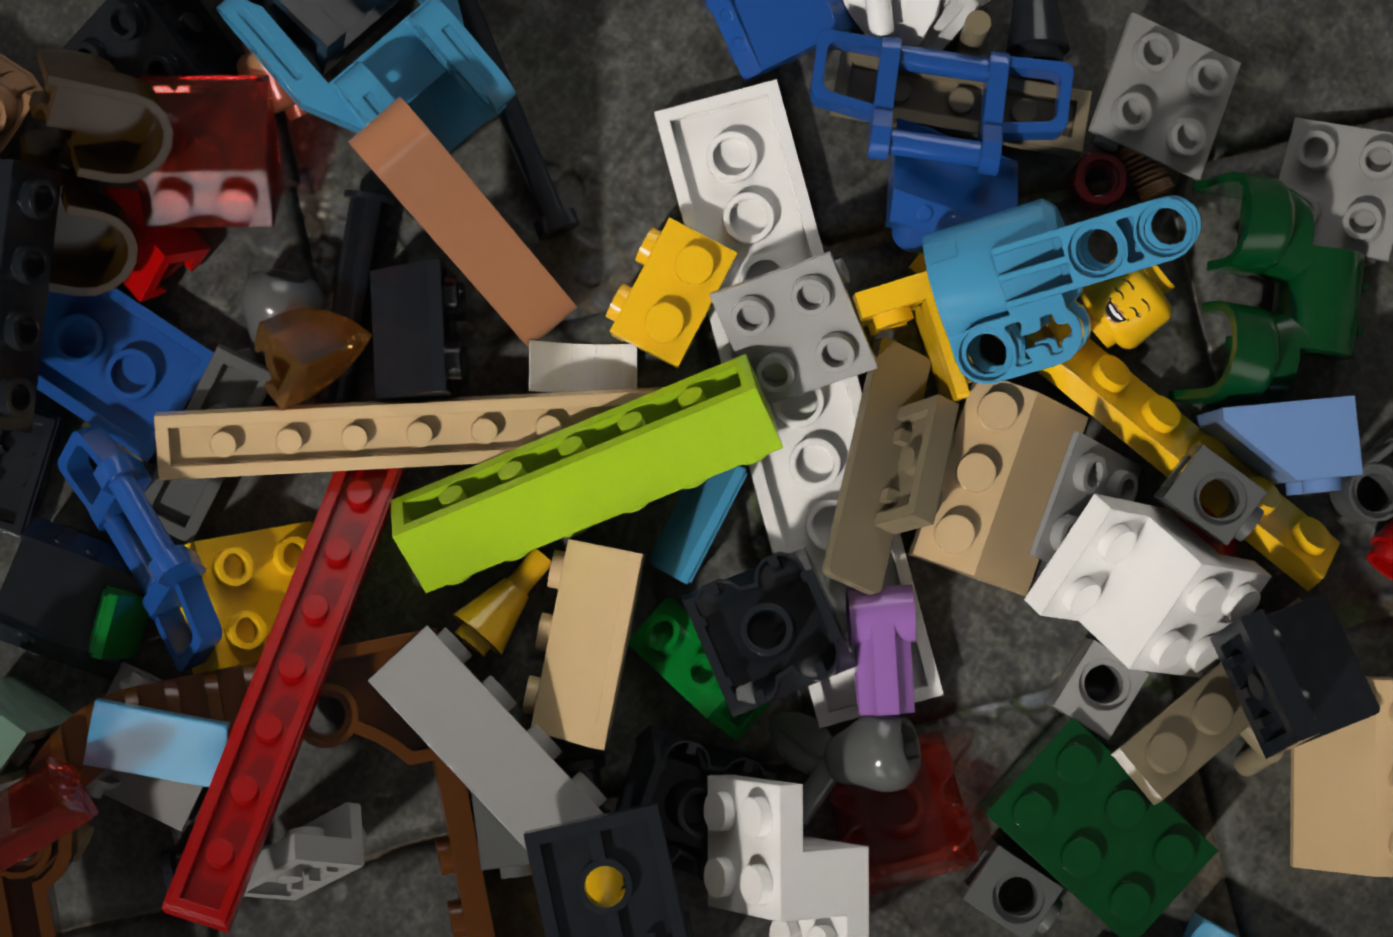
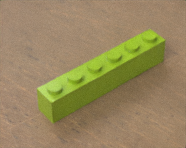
(585, 474)

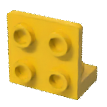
(909, 298)
(246, 586)

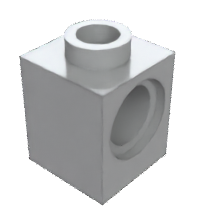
(1071, 698)

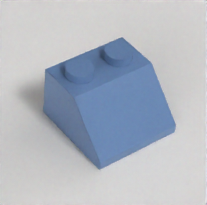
(1292, 442)

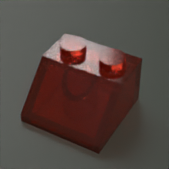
(221, 156)

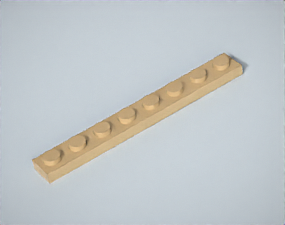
(367, 433)

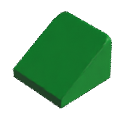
(118, 625)

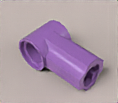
(882, 635)

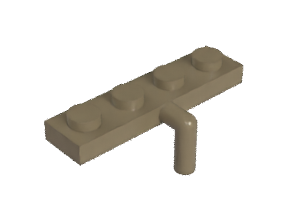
(955, 104)
(1189, 735)

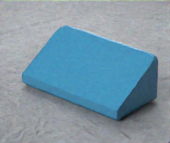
(695, 525)
(155, 742)

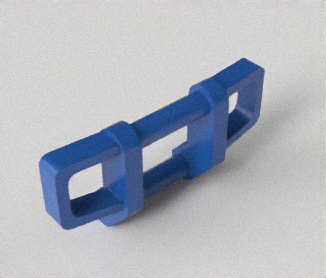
(992, 70)
(163, 570)

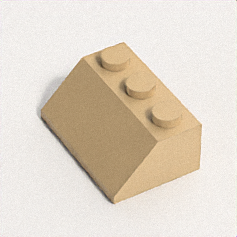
(998, 484)
(584, 642)
(1346, 795)

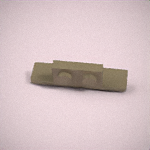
(891, 466)

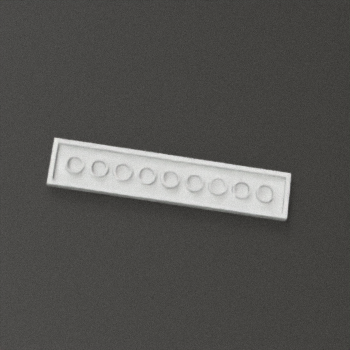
(747, 191)

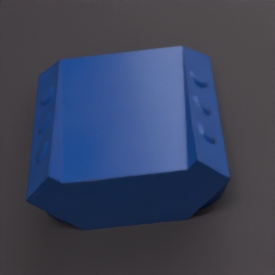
(774, 32)
(939, 195)

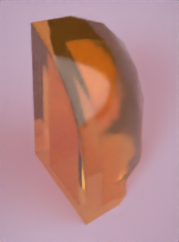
(307, 352)

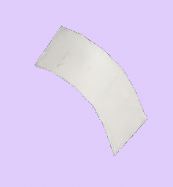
(581, 366)

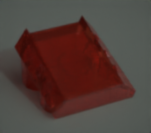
(42, 810)
(909, 830)

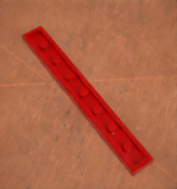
(281, 699)

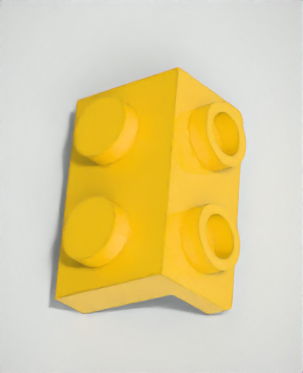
(671, 291)

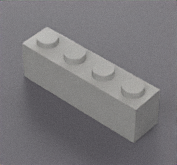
(480, 739)

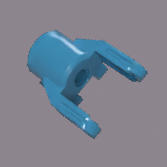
(423, 60)
(1033, 266)

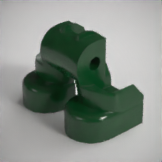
(1312, 300)

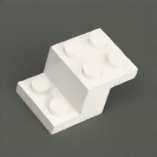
(1146, 586)
(772, 871)

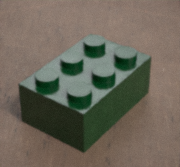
(1096, 828)

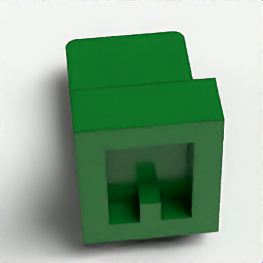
(675, 652)

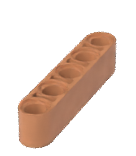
(462, 221)

